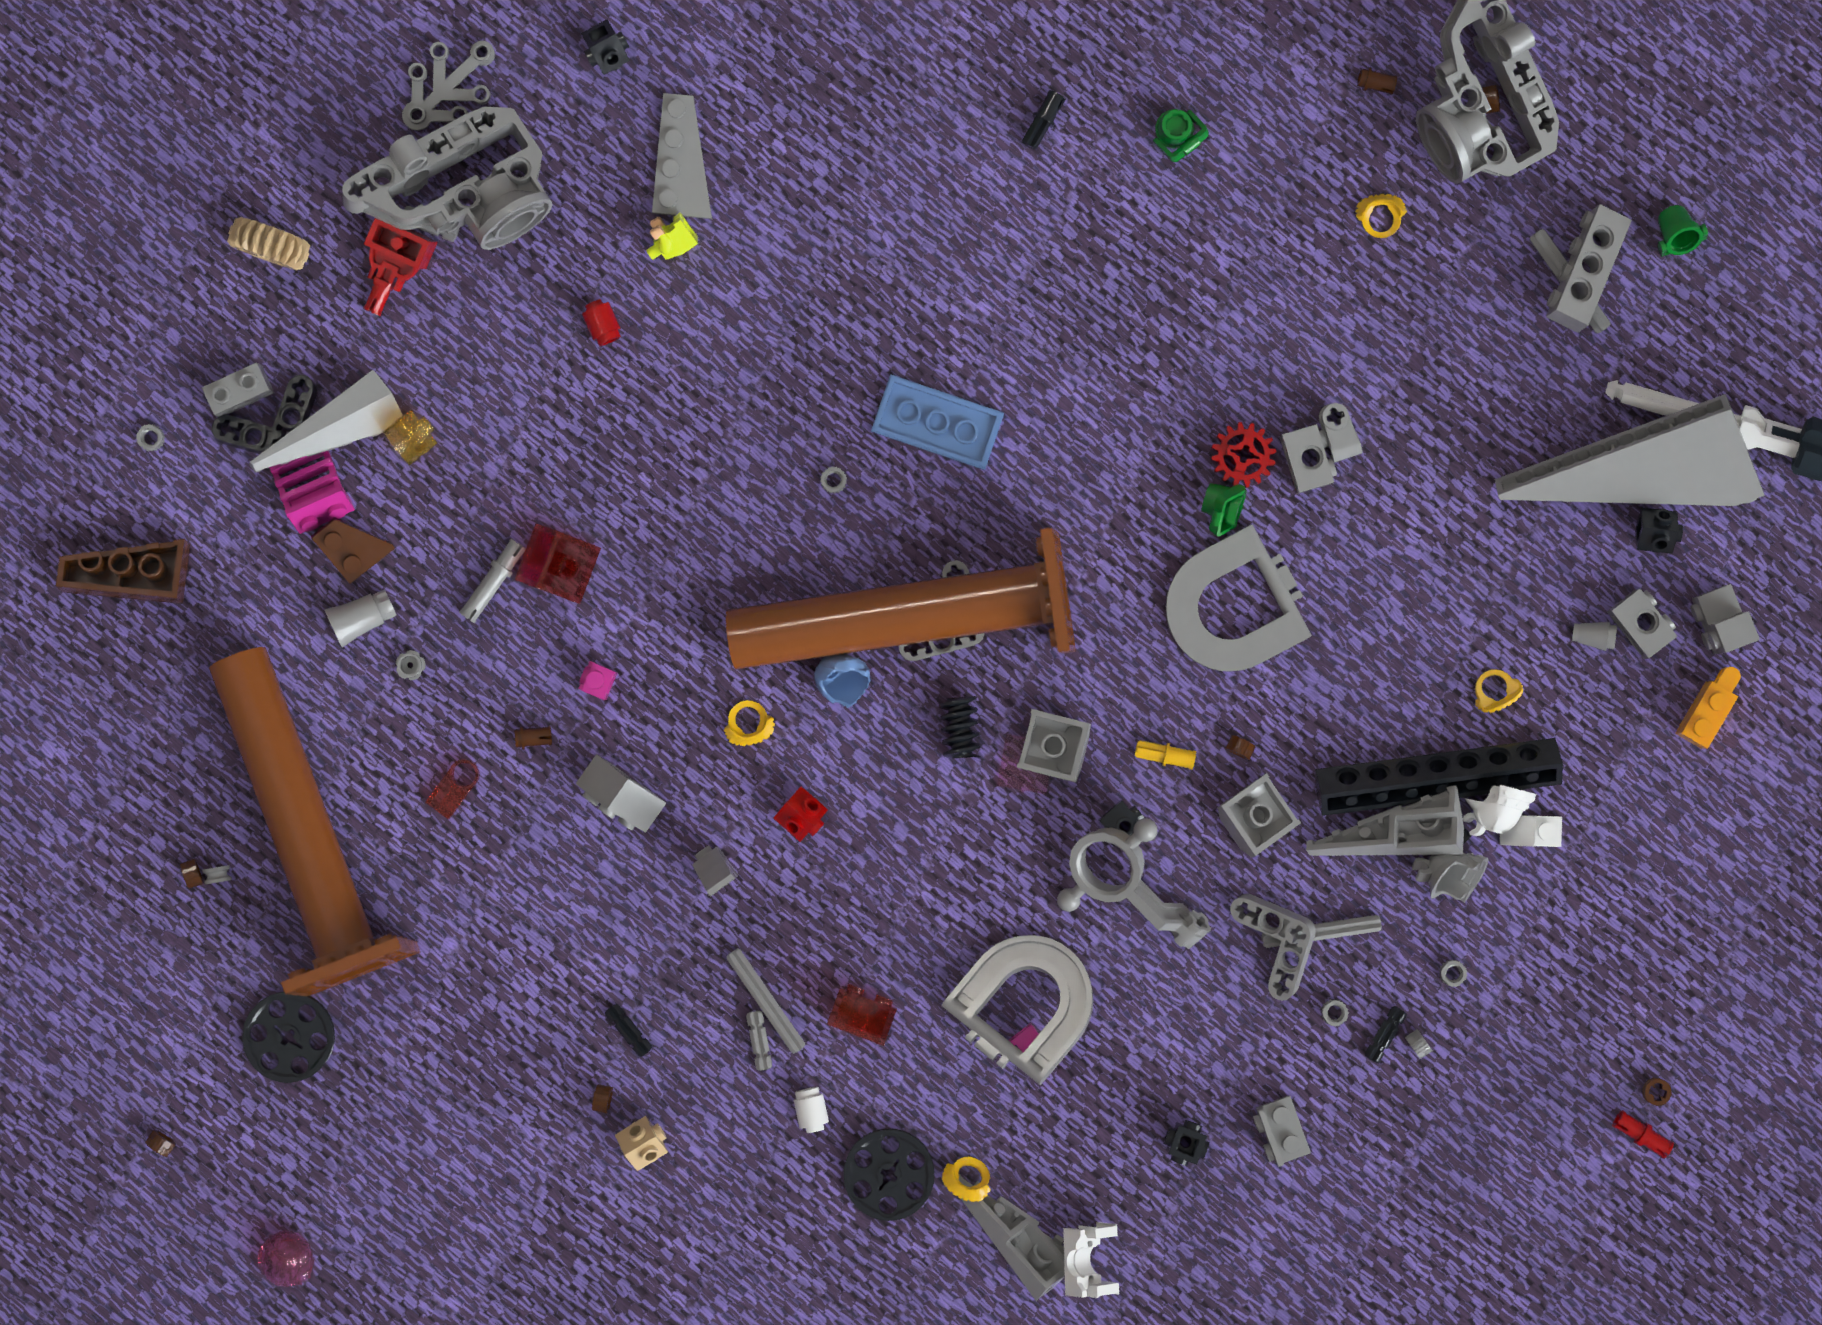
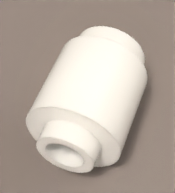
(810, 1109)

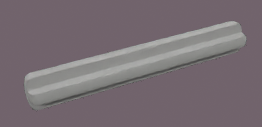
(1555, 261)
(1333, 929)
(765, 1001)

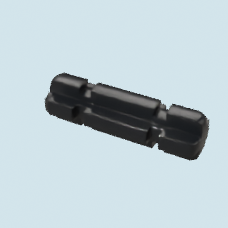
(628, 1030)
(1385, 1034)

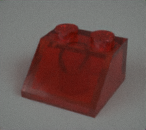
(557, 563)
(862, 1015)

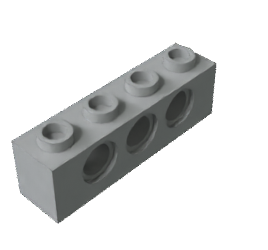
(1611, 230)

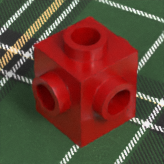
(801, 814)

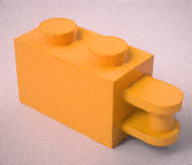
(1710, 709)

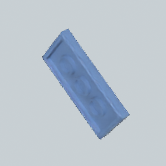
(937, 422)

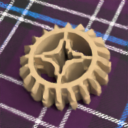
(268, 243)

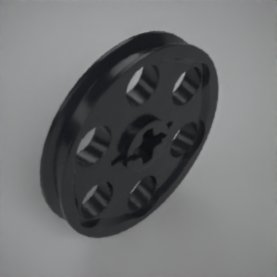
(287, 1052)
(905, 1174)

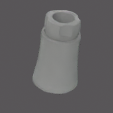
(360, 616)

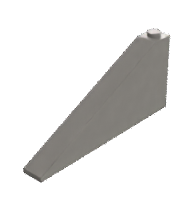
(1674, 460)

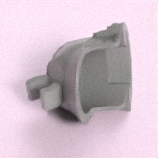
(1451, 874)

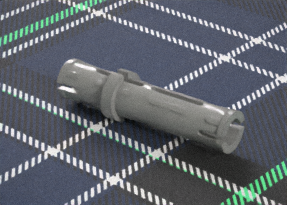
(493, 579)

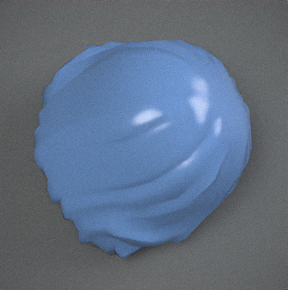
(842, 678)

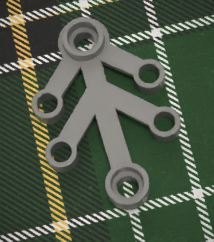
(445, 87)

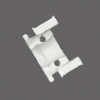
(1079, 1275)

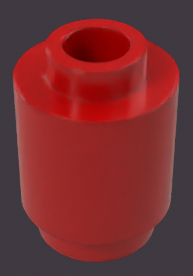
(601, 322)

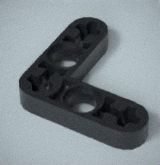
(269, 434)

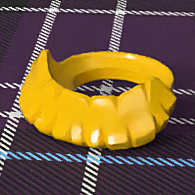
(1395, 206)
(1487, 704)
(763, 730)
(976, 1193)

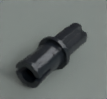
(1043, 119)

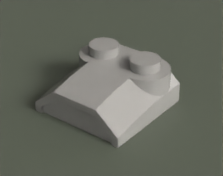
(1055, 746)
(1257, 816)

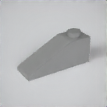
(713, 869)

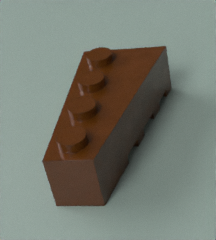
(138, 573)

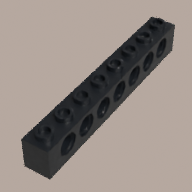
(1410, 778)

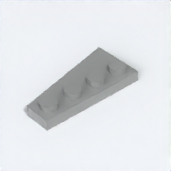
(680, 164)

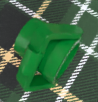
(1176, 130)
(1679, 231)
(1224, 506)

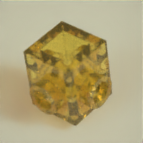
(411, 436)

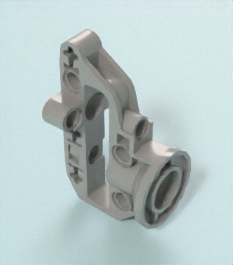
(1460, 134)
(502, 204)

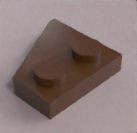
(350, 548)

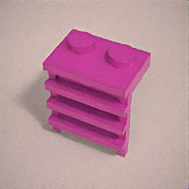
(315, 501)

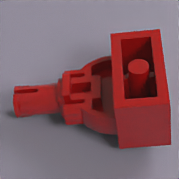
(394, 259)

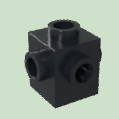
(605, 47)
(1657, 530)
(1120, 813)
(1192, 1153)

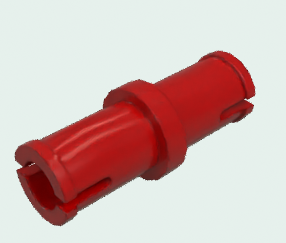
(1643, 1134)

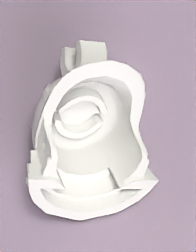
(1499, 810)

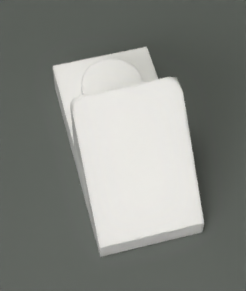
(1534, 832)

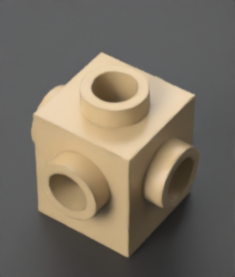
(642, 1142)

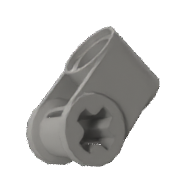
(1340, 437)

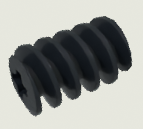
(959, 727)

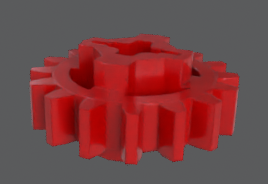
(1239, 468)

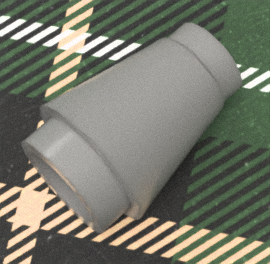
(1596, 634)

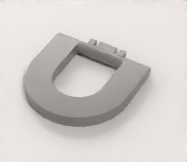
(1210, 565)
(990, 973)

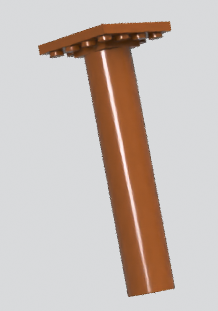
(908, 613)
(300, 829)

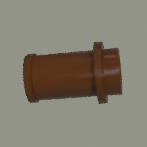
(1376, 81)
(532, 736)

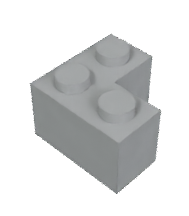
(1723, 620)
(619, 795)

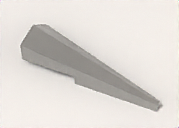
(355, 414)
(1421, 828)
(1024, 1246)

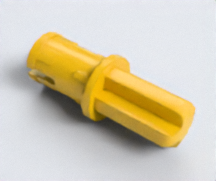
(1165, 754)

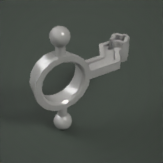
(1175, 917)

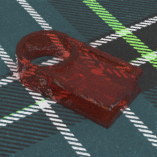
(449, 794)

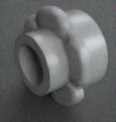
(402, 665)

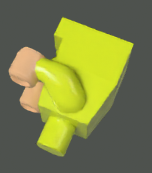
(671, 239)

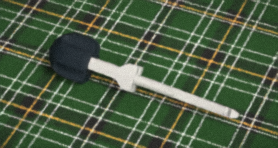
(1801, 444)

